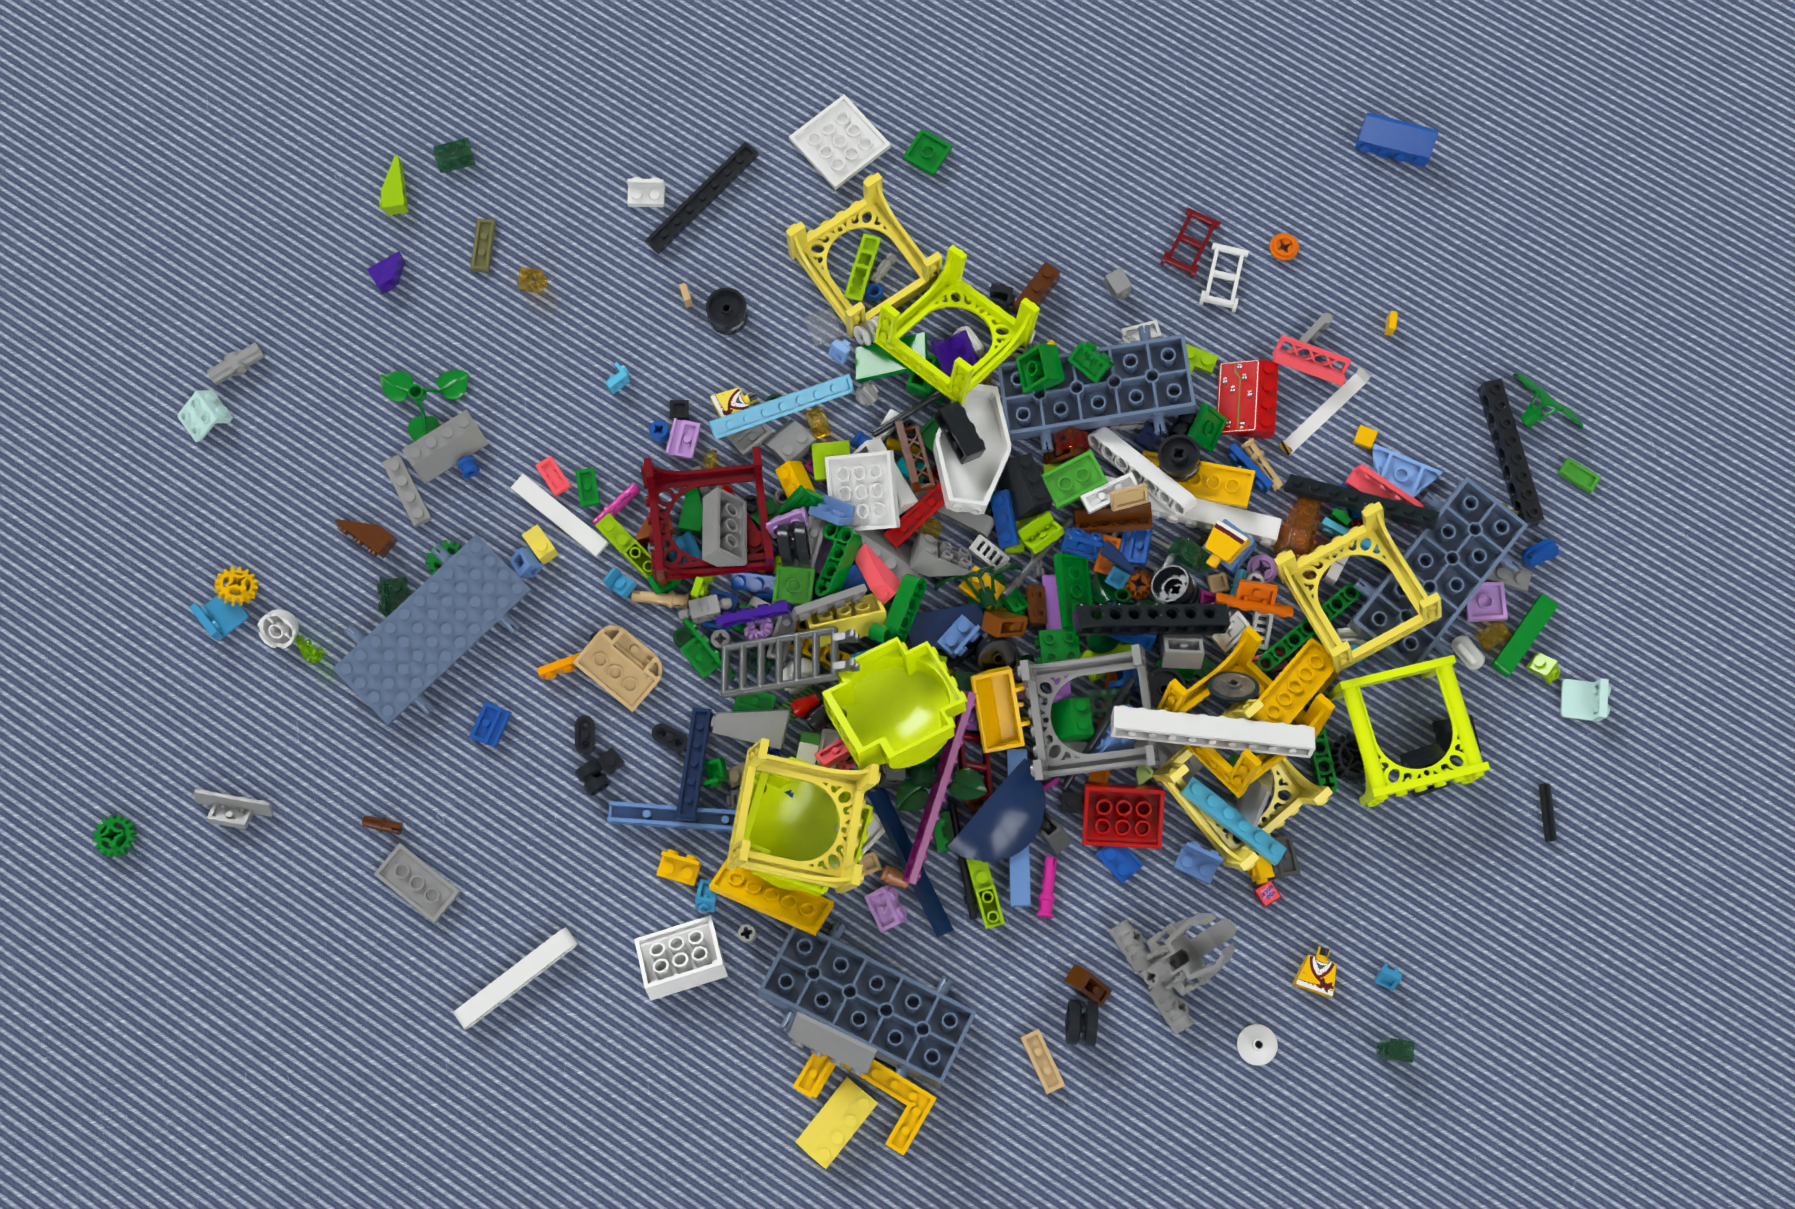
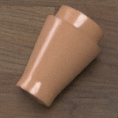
(892, 876)

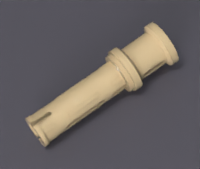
(1259, 455)
(669, 599)

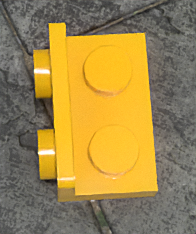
(679, 868)

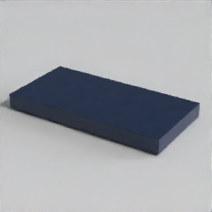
(933, 624)

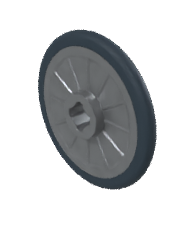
(1233, 687)

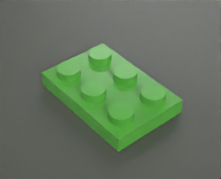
(1074, 479)

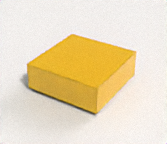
(1391, 323)
(1365, 437)

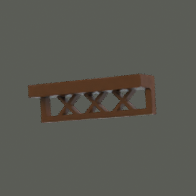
(908, 457)
(1107, 521)

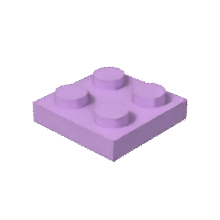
(1487, 603)

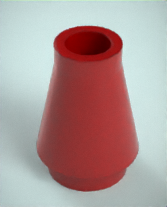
(803, 705)

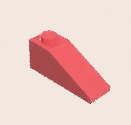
(877, 574)

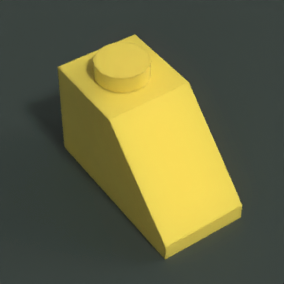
(540, 544)

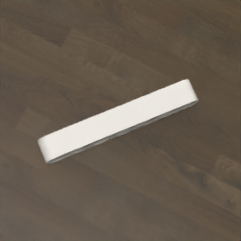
(1129, 460)
(515, 978)

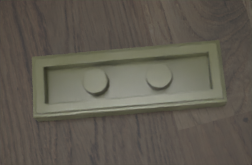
(483, 245)

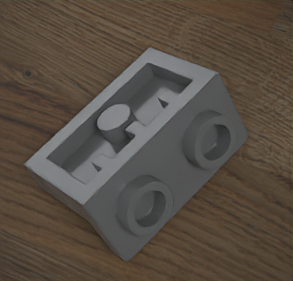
(1288, 864)

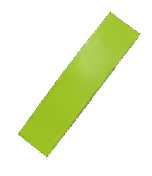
(862, 267)

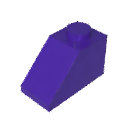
(387, 272)

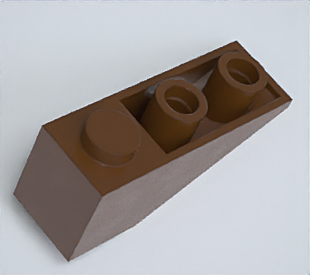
(373, 536)

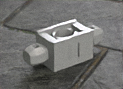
(705, 608)

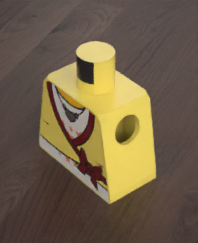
(732, 401)

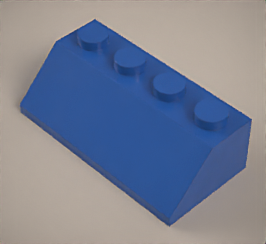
(1396, 139)

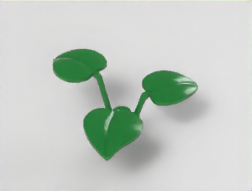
(400, 385)
(1534, 413)

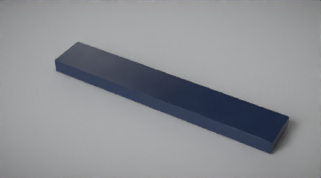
(694, 764)

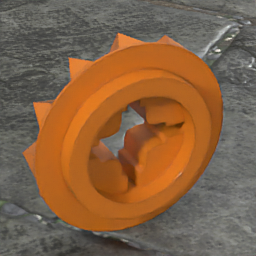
(1286, 240)
(1142, 591)

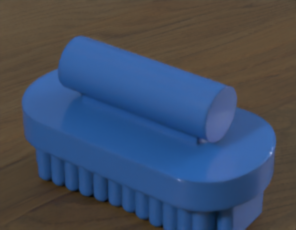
(1540, 552)

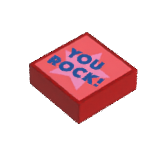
(1267, 893)

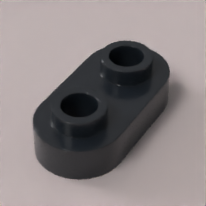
(584, 735)
(671, 737)

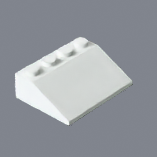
(680, 958)

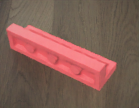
(1309, 366)
(1368, 481)
(835, 754)

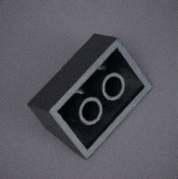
(1026, 487)

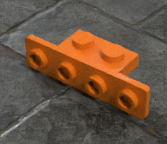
(1256, 597)

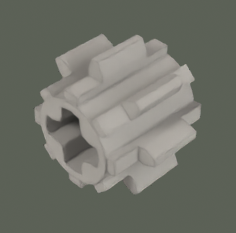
(867, 394)

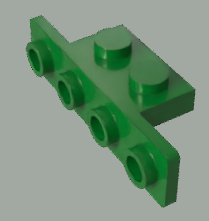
(700, 653)

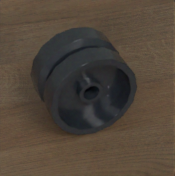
(727, 311)
(1179, 457)
(793, 544)
(996, 652)
(1159, 681)
(1079, 1022)

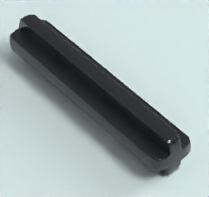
(1547, 812)

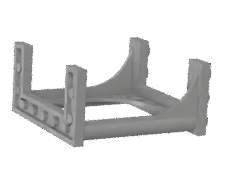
(1035, 674)

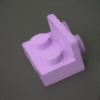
(789, 518)
(886, 908)

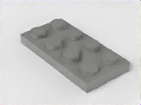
(417, 883)

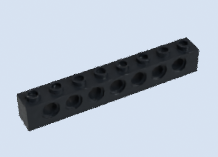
(1510, 452)
(1159, 623)

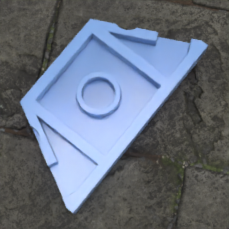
(1403, 471)

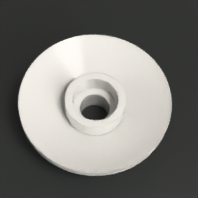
(1247, 1048)

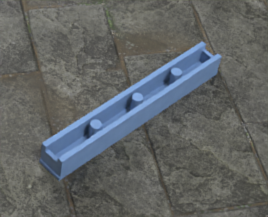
(665, 815)
(1020, 863)

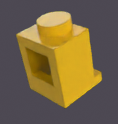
(1261, 871)

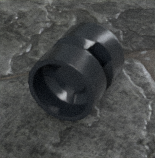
(1183, 424)
(591, 775)

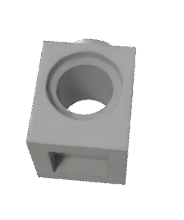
(1118, 284)

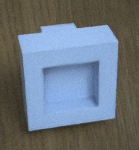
(839, 350)

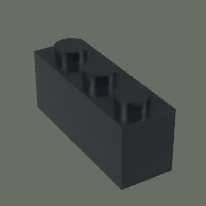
(960, 432)

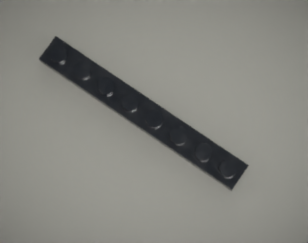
(702, 198)
(1358, 500)

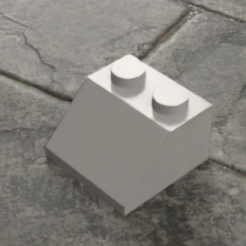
(790, 442)

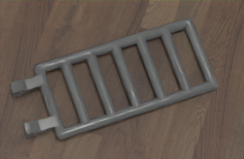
(835, 666)

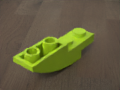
(625, 545)
(985, 893)

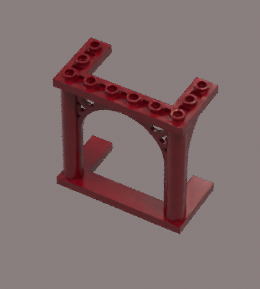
(661, 480)

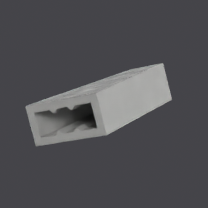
(753, 725)

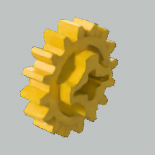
(236, 586)

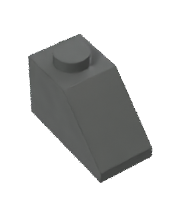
(1053, 834)

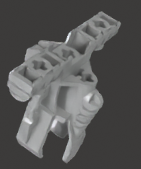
(1175, 961)

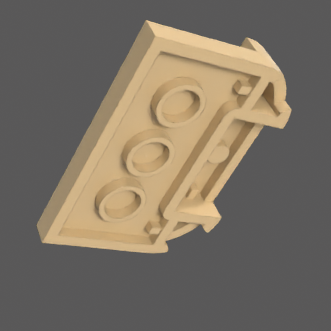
(621, 665)

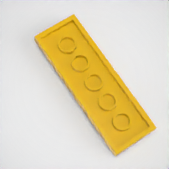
(1217, 482)
(1295, 684)
(789, 906)

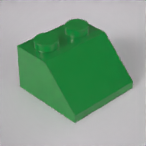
(1040, 368)
(1072, 720)

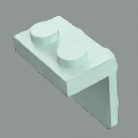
(202, 413)
(1585, 699)

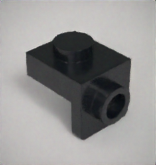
(1003, 292)

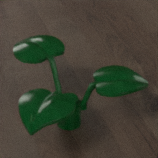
(985, 594)
(1102, 594)
(965, 786)

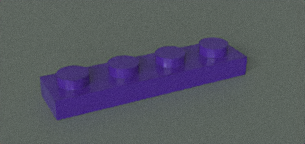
(748, 615)

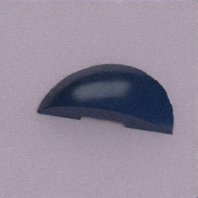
(1005, 820)

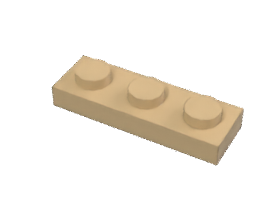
(1042, 1061)

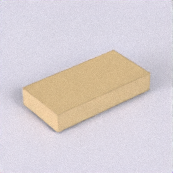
(1129, 497)

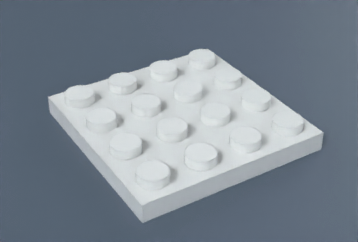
(839, 142)
(869, 485)

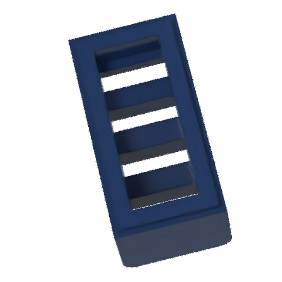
(1112, 554)

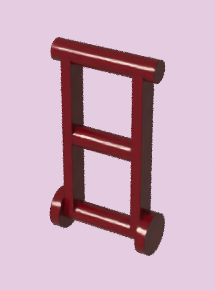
(1167, 257)
(985, 766)

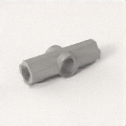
(235, 363)

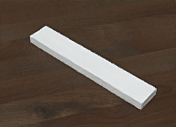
(559, 515)

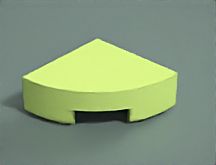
(1143, 774)

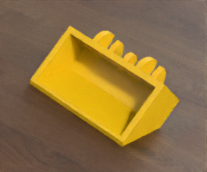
(998, 709)

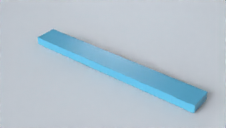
(781, 406)

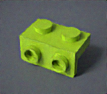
(1040, 532)

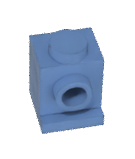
(525, 563)

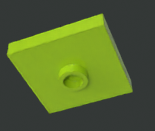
(823, 450)

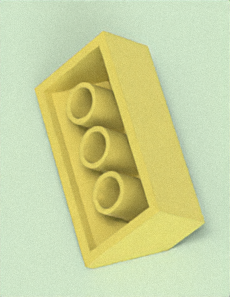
(851, 616)
(836, 1122)

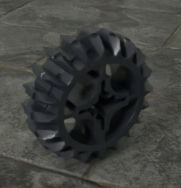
(1349, 754)

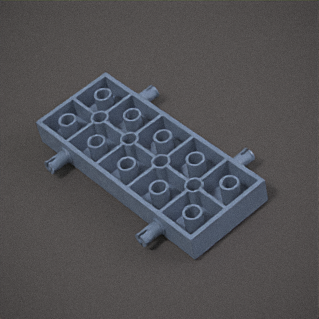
(1144, 384)
(1451, 560)
(432, 629)
(845, 989)

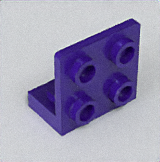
(952, 348)

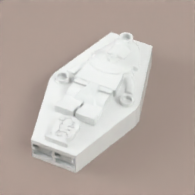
(973, 483)

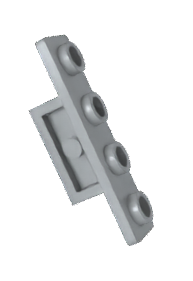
(231, 810)

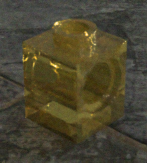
(527, 275)

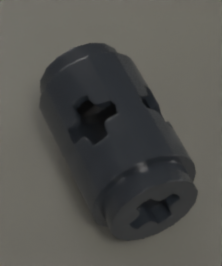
(817, 718)

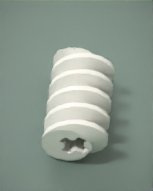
(866, 331)

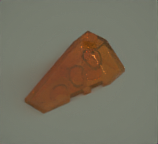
(1299, 528)

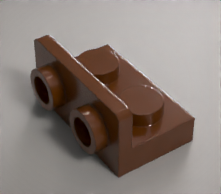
(1036, 606)

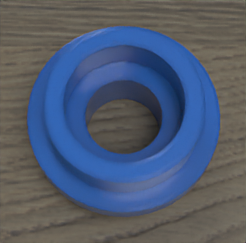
(874, 287)

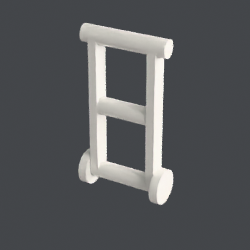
(1233, 302)

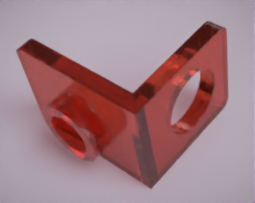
(1075, 438)

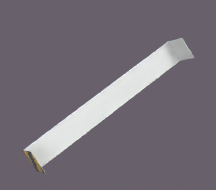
(1325, 411)

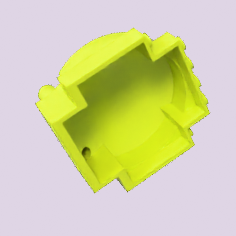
(896, 705)
(796, 826)

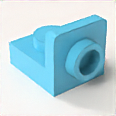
(619, 380)

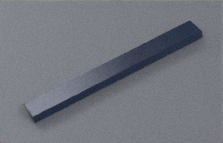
(903, 847)

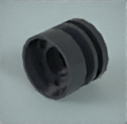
(1174, 586)

